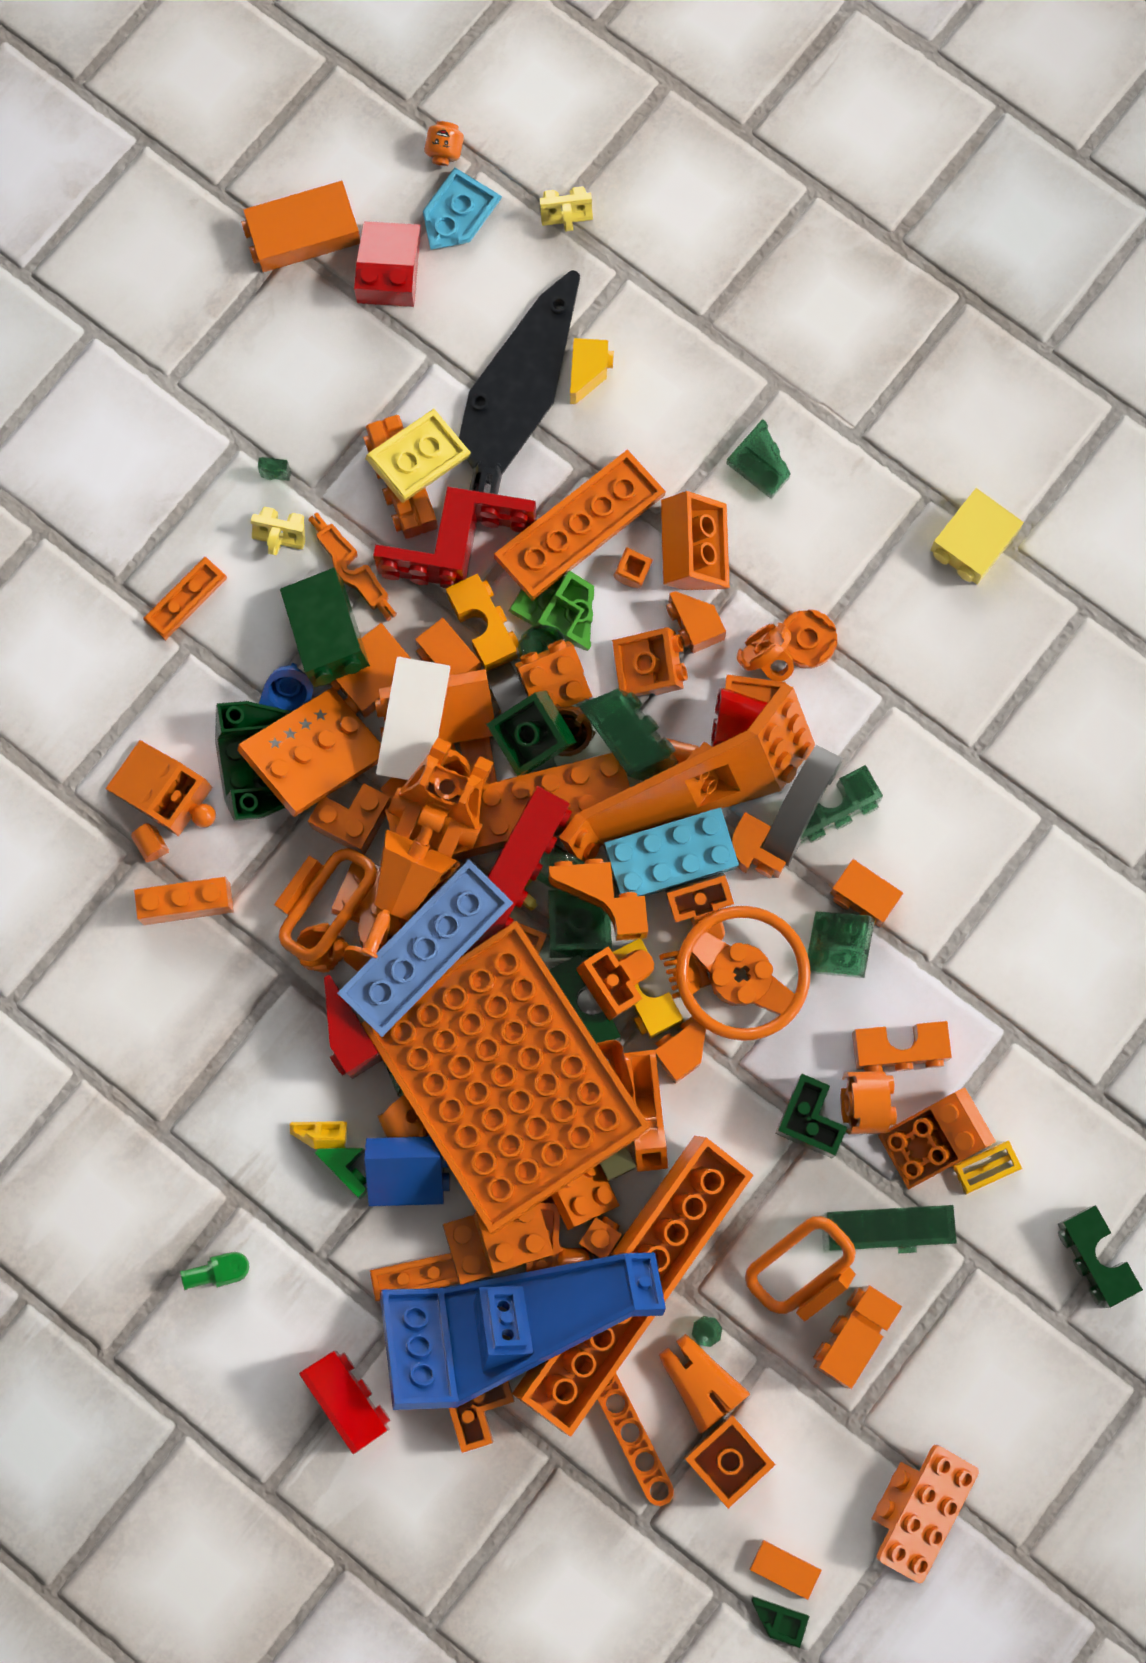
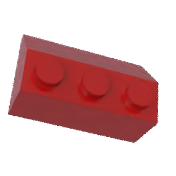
(346, 1400)

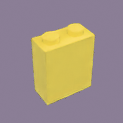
(976, 536)

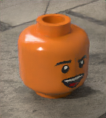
(443, 143)

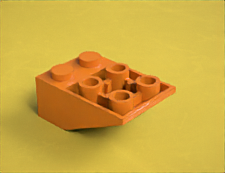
(936, 1138)

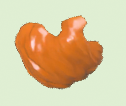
(310, 937)

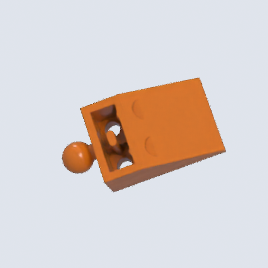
(161, 787)

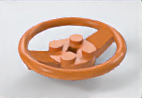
(759, 989)

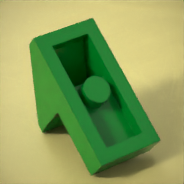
(339, 1161)

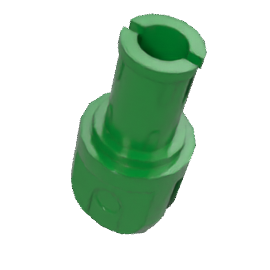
(219, 1271)

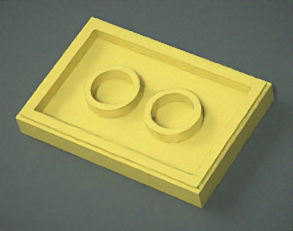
(418, 455)

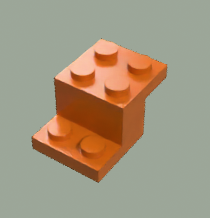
(481, 1254)

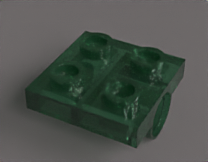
(840, 944)

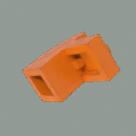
(747, 845)

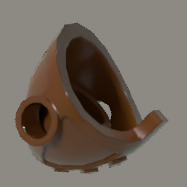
(579, 727)

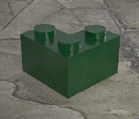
(802, 1119)

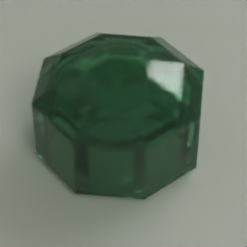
(706, 1331)

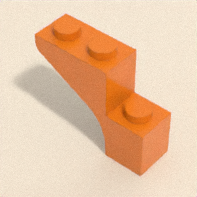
(595, 885)
(651, 1147)

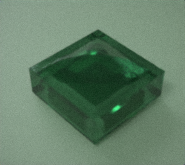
(274, 469)

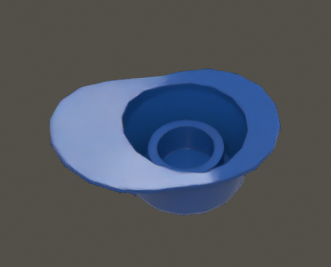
(287, 688)

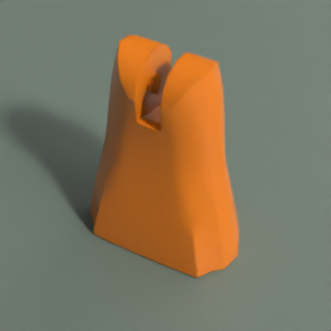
(702, 1384)

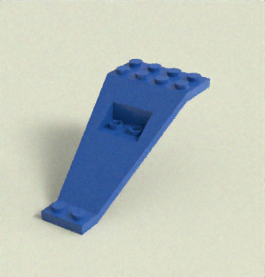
(450, 1342)

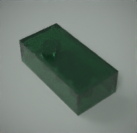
(894, 1228)

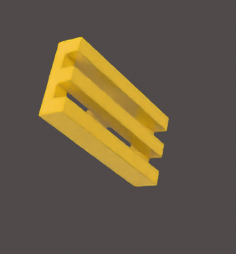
(962, 1178)

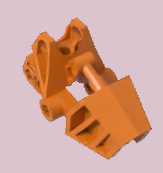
(431, 795)

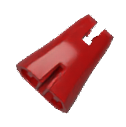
(735, 715)

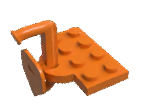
(375, 925)

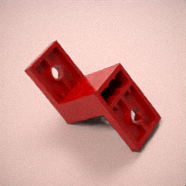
(455, 537)

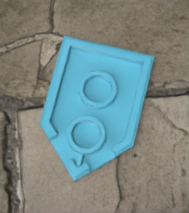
(458, 210)

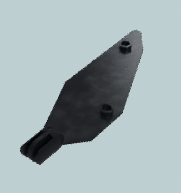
(518, 386)

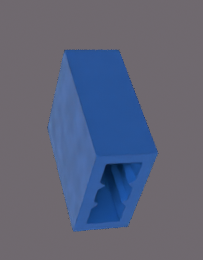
(405, 1172)

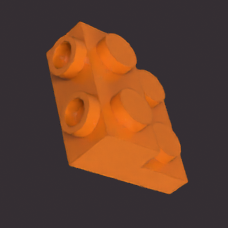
(650, 662)
(556, 672)

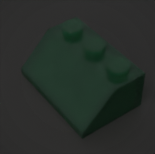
(630, 734)

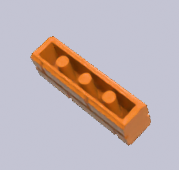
(416, 513)

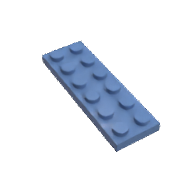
(425, 948)

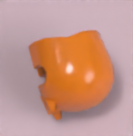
(401, 1120)

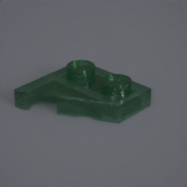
(760, 461)

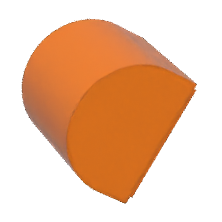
(632, 568)
(149, 842)

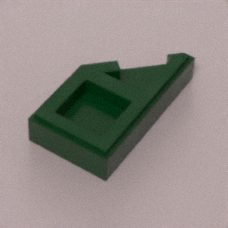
(781, 1622)

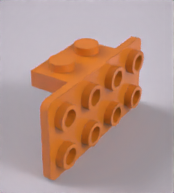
(922, 1510)

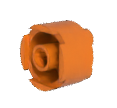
(868, 1102)

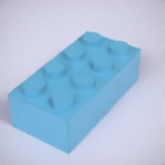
(671, 854)

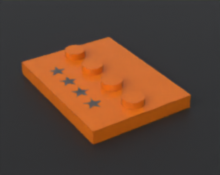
(312, 751)

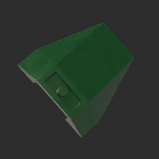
(242, 787)

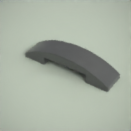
(507, 693)
(801, 803)

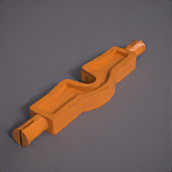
(361, 578)

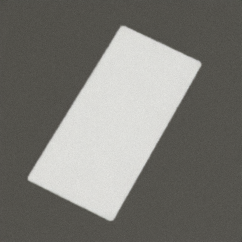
(412, 716)

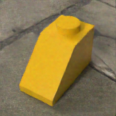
(588, 366)

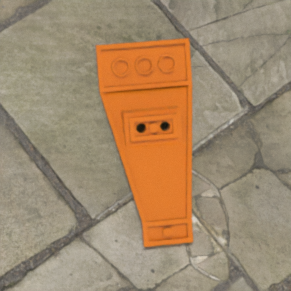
(710, 778)

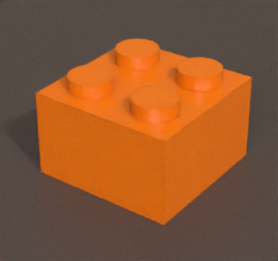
(729, 1461)

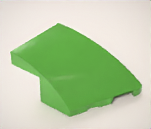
(563, 606)

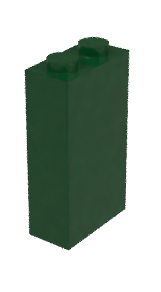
(324, 627)

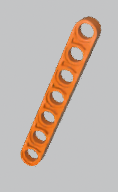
(640, 1445)

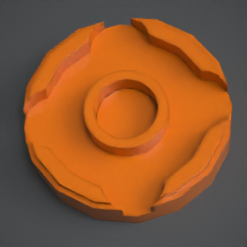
(811, 638)

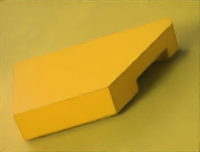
(320, 1134)

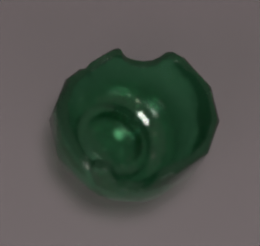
(538, 638)

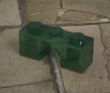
(858, 795)

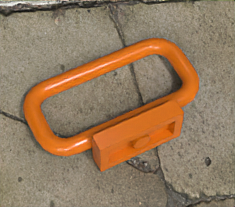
(304, 889)
(819, 1290)

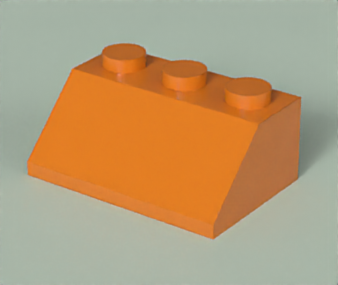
(694, 542)

